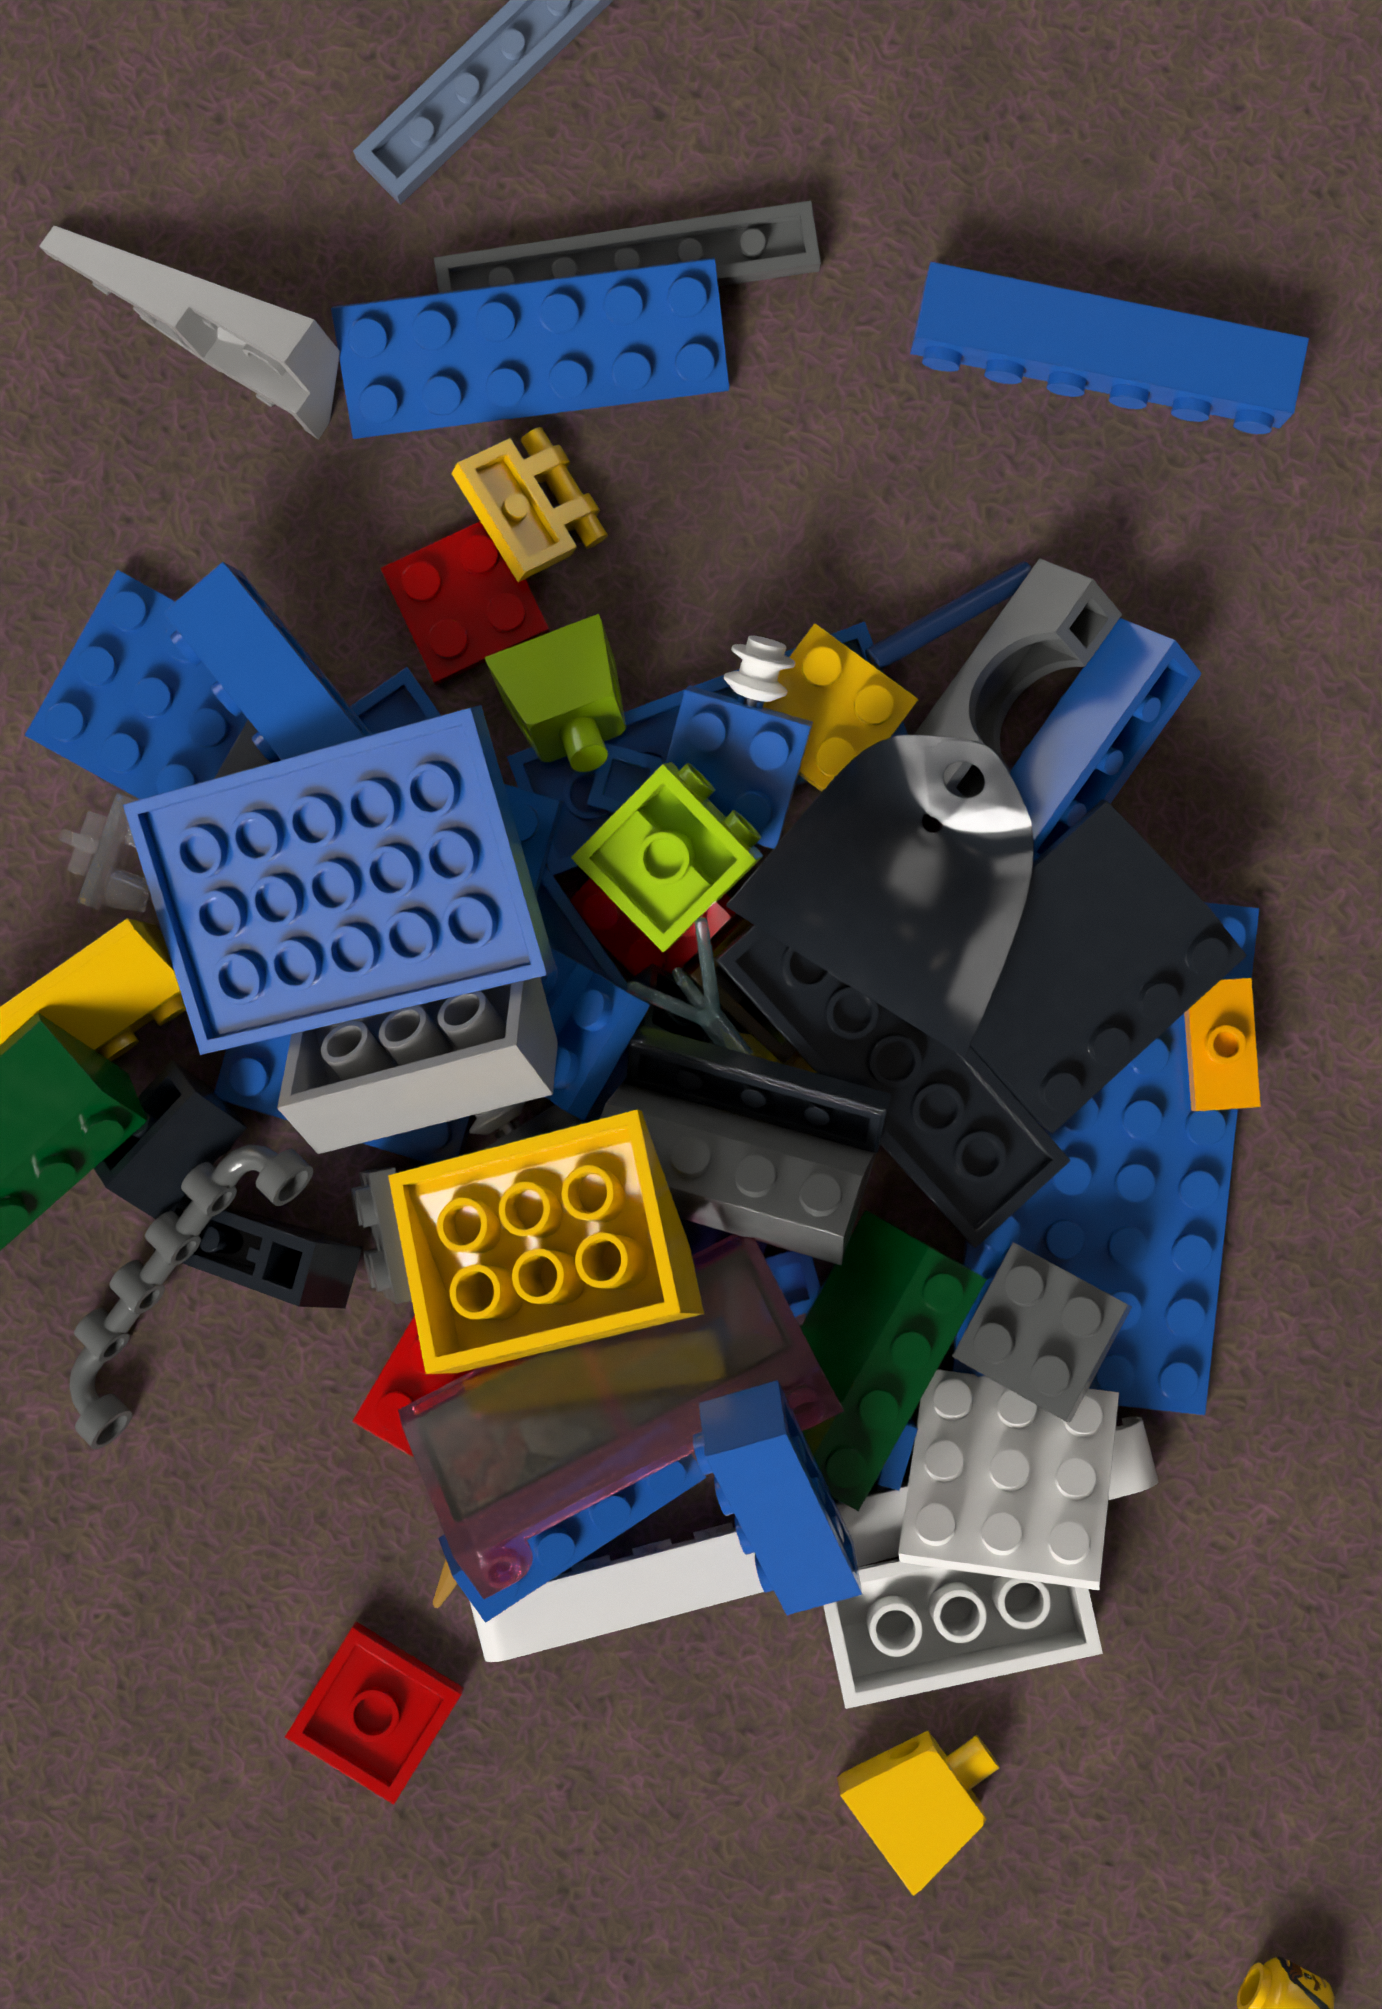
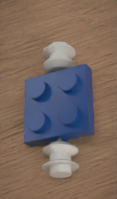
(740, 745)

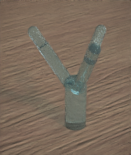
(705, 1009)

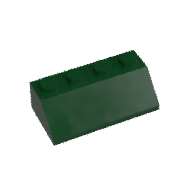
(57, 1118)
(880, 1340)

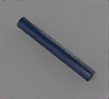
(947, 617)

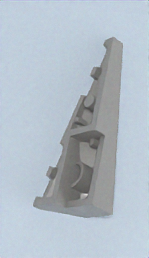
(249, 340)

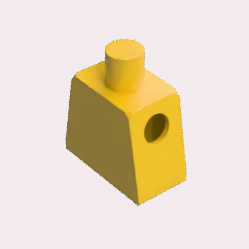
(919, 1803)

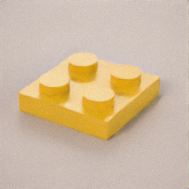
(844, 699)

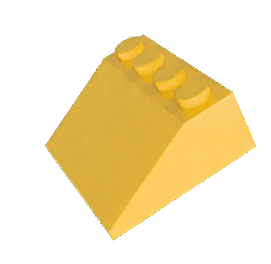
(542, 1245)

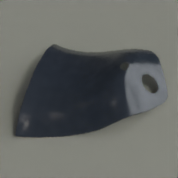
(900, 908)

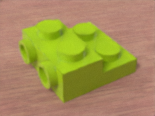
(669, 853)

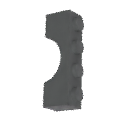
(1046, 626)

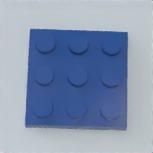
(134, 702)

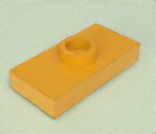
(1223, 1048)

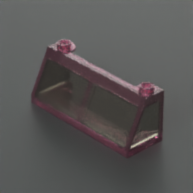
(580, 1422)

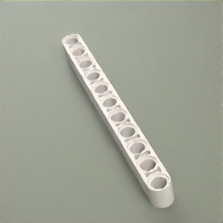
(713, 1569)

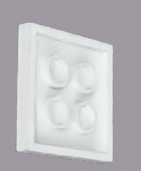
(1008, 1483)

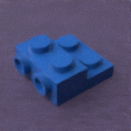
(592, 1030)

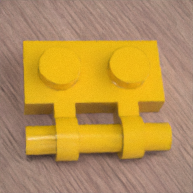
(516, 510)

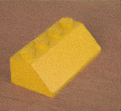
(104, 991)

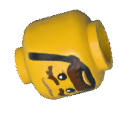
(1283, 1986)

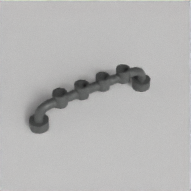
(142, 1286)

